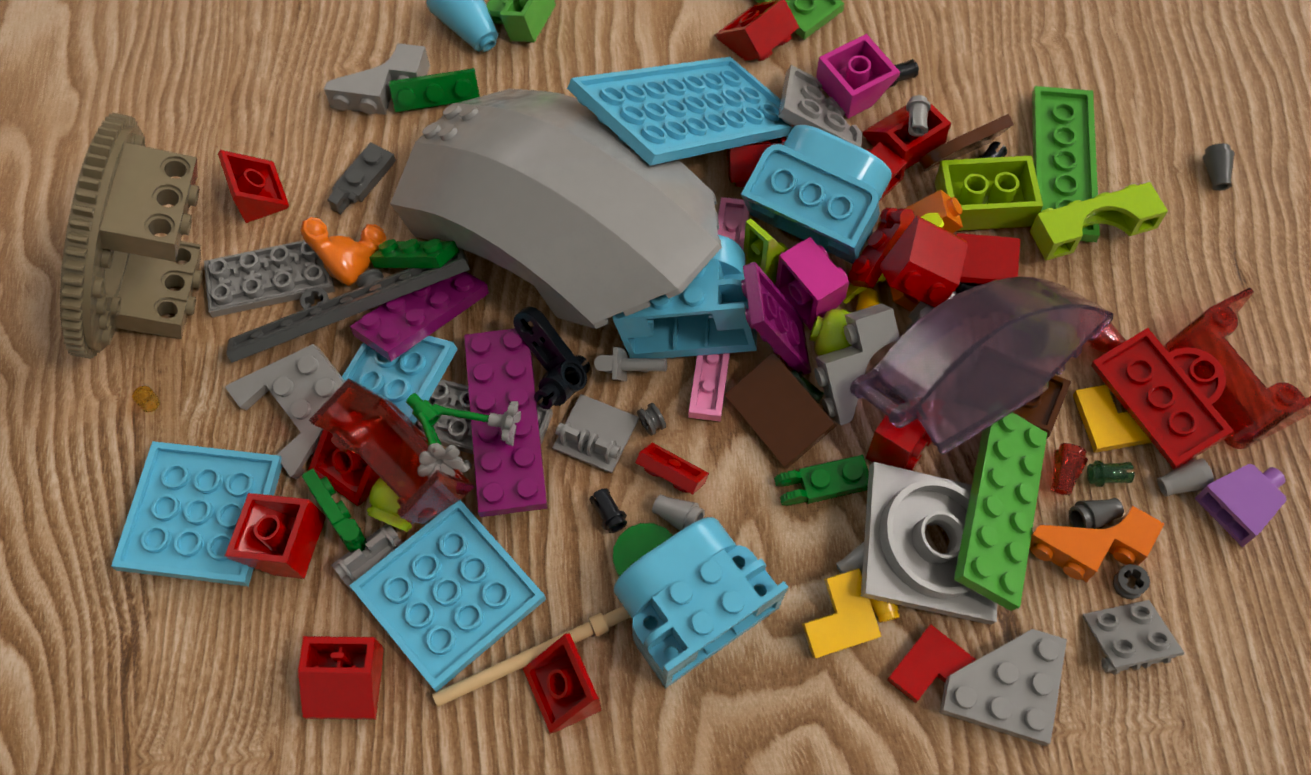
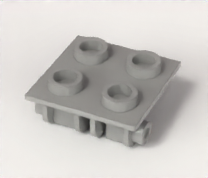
(595, 433)
(1132, 637)

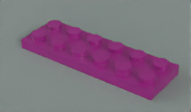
(506, 475)

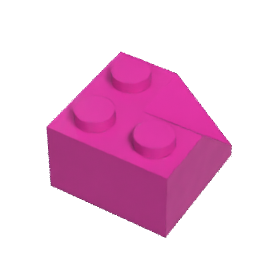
(856, 74)
(810, 280)

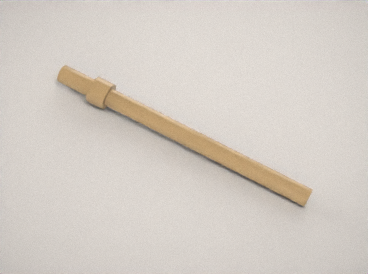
(597, 625)

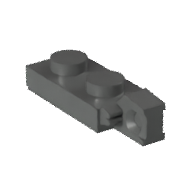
(361, 177)

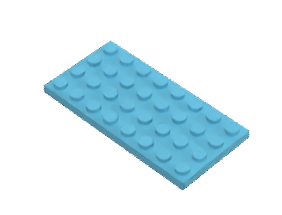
(683, 108)

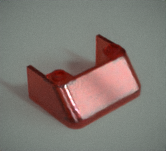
(1245, 402)
(391, 447)

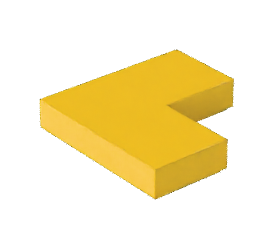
(1103, 423)
(850, 624)

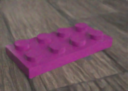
(413, 317)
(775, 318)

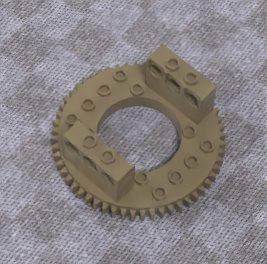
(112, 260)

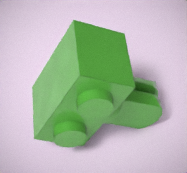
(521, 17)

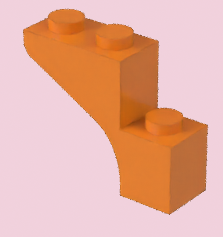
(1083, 549)

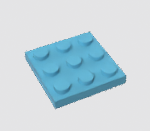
(410, 373)

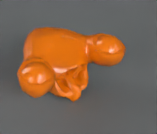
(342, 255)

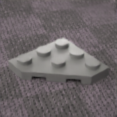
(806, 105)
(1011, 687)

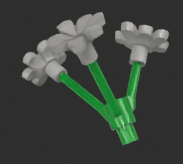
(447, 459)

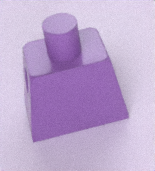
(1244, 500)

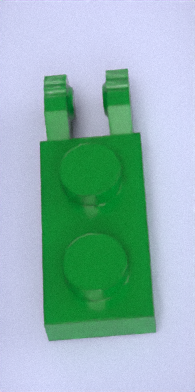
(825, 481)
(335, 512)

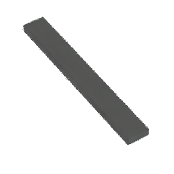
(342, 307)

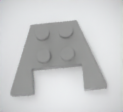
(301, 388)

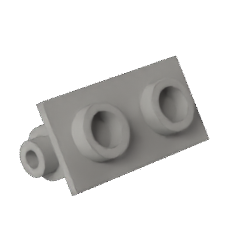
(378, 545)

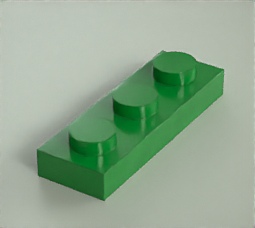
(434, 90)
(413, 254)

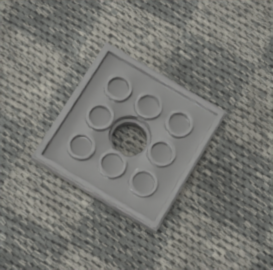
(896, 555)

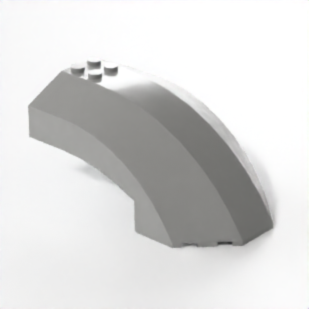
(558, 203)

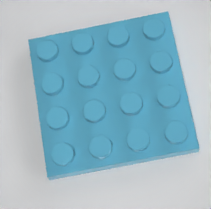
(190, 510)
(447, 594)

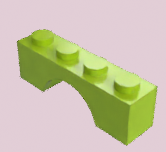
(1130, 209)

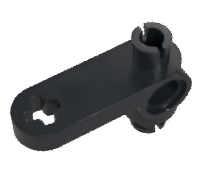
(564, 369)

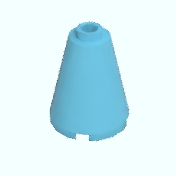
(468, 20)

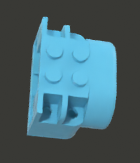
(819, 190)
(698, 321)
(694, 597)

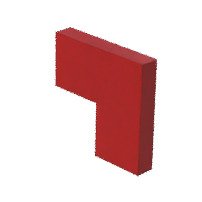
(929, 658)

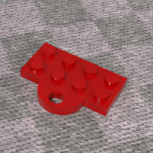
(1167, 395)

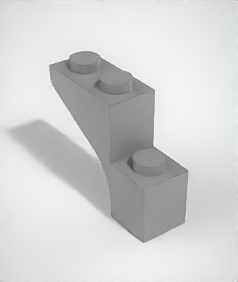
(370, 89)
(867, 332)

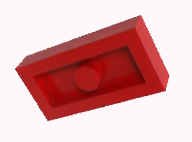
(672, 468)

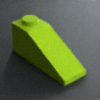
(762, 249)

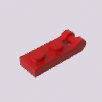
(866, 268)

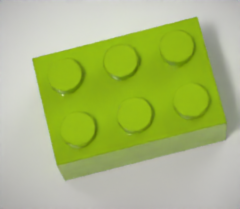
(992, 191)

